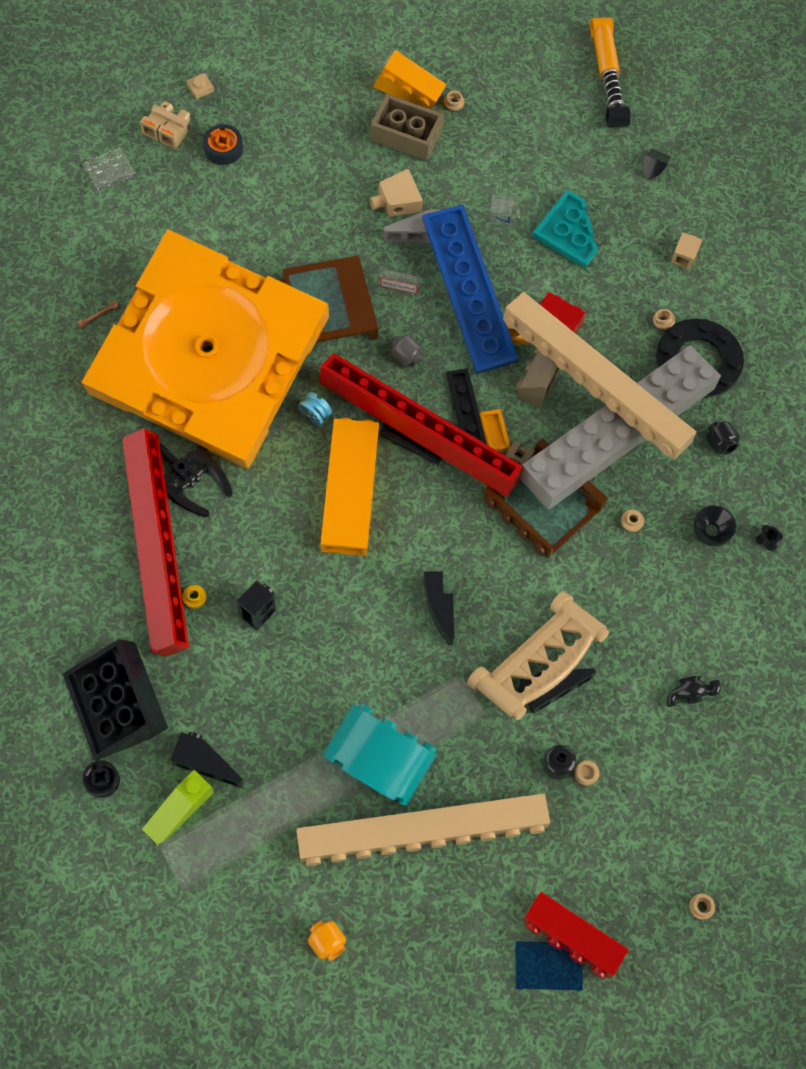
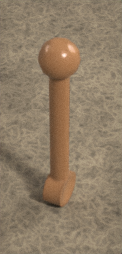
(112, 306)

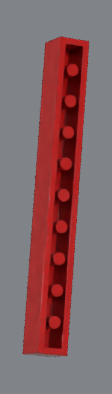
(420, 424)
(155, 544)

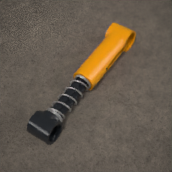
(602, 33)

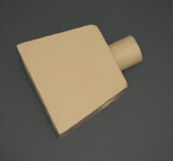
(398, 195)

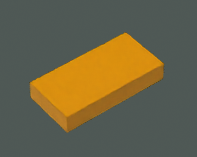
(495, 430)

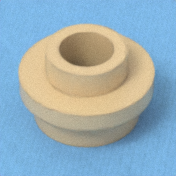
(454, 96)
(663, 319)
(630, 526)
(707, 900)

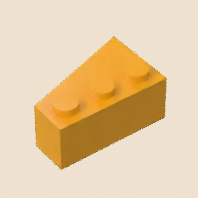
(409, 81)

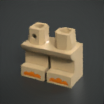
(165, 125)

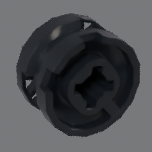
(101, 779)

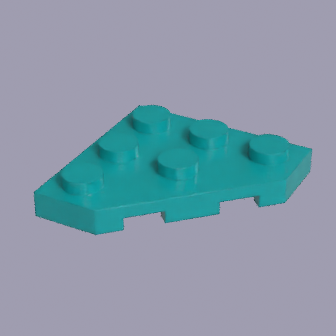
(568, 230)

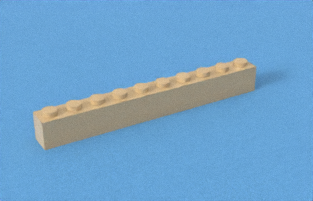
(599, 376)
(423, 828)

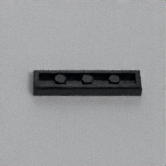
(465, 403)

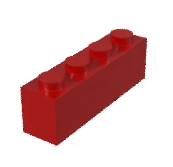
(575, 935)

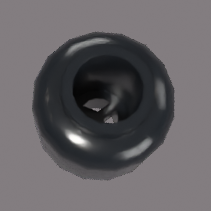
(722, 437)
(556, 769)

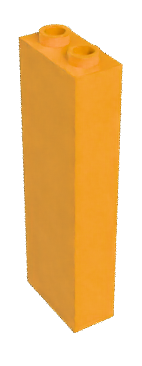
(350, 487)

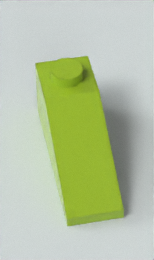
(178, 807)

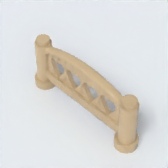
(567, 618)

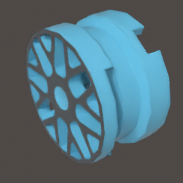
(314, 409)

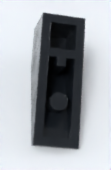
(571, 682)
(196, 754)

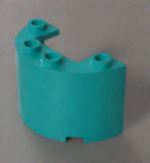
(380, 754)

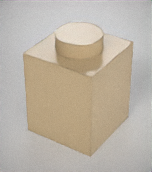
(686, 251)

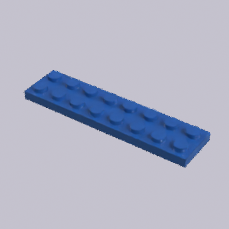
(469, 289)

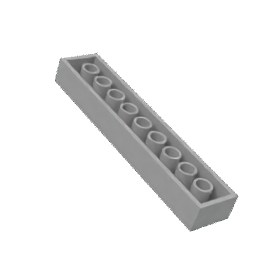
(606, 435)

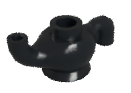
(692, 690)

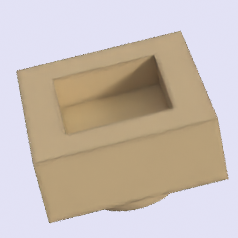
(200, 86)

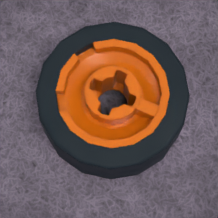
(223, 144)

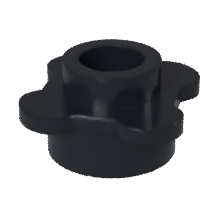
(773, 533)

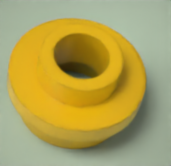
(194, 603)

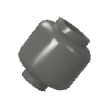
(405, 350)

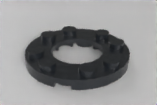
(709, 331)

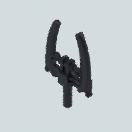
(183, 470)

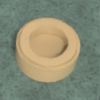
(586, 773)

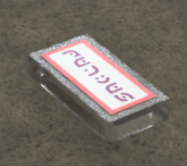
(399, 281)

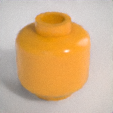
(327, 940)

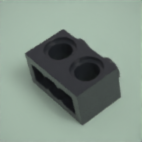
(257, 604)

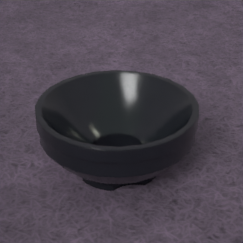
(721, 519)

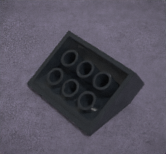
(115, 699)

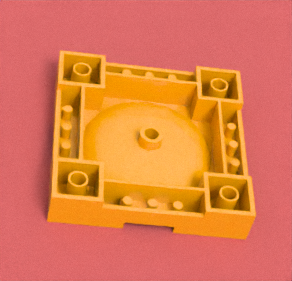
(199, 301)

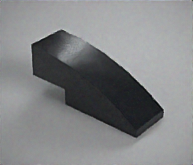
(439, 604)

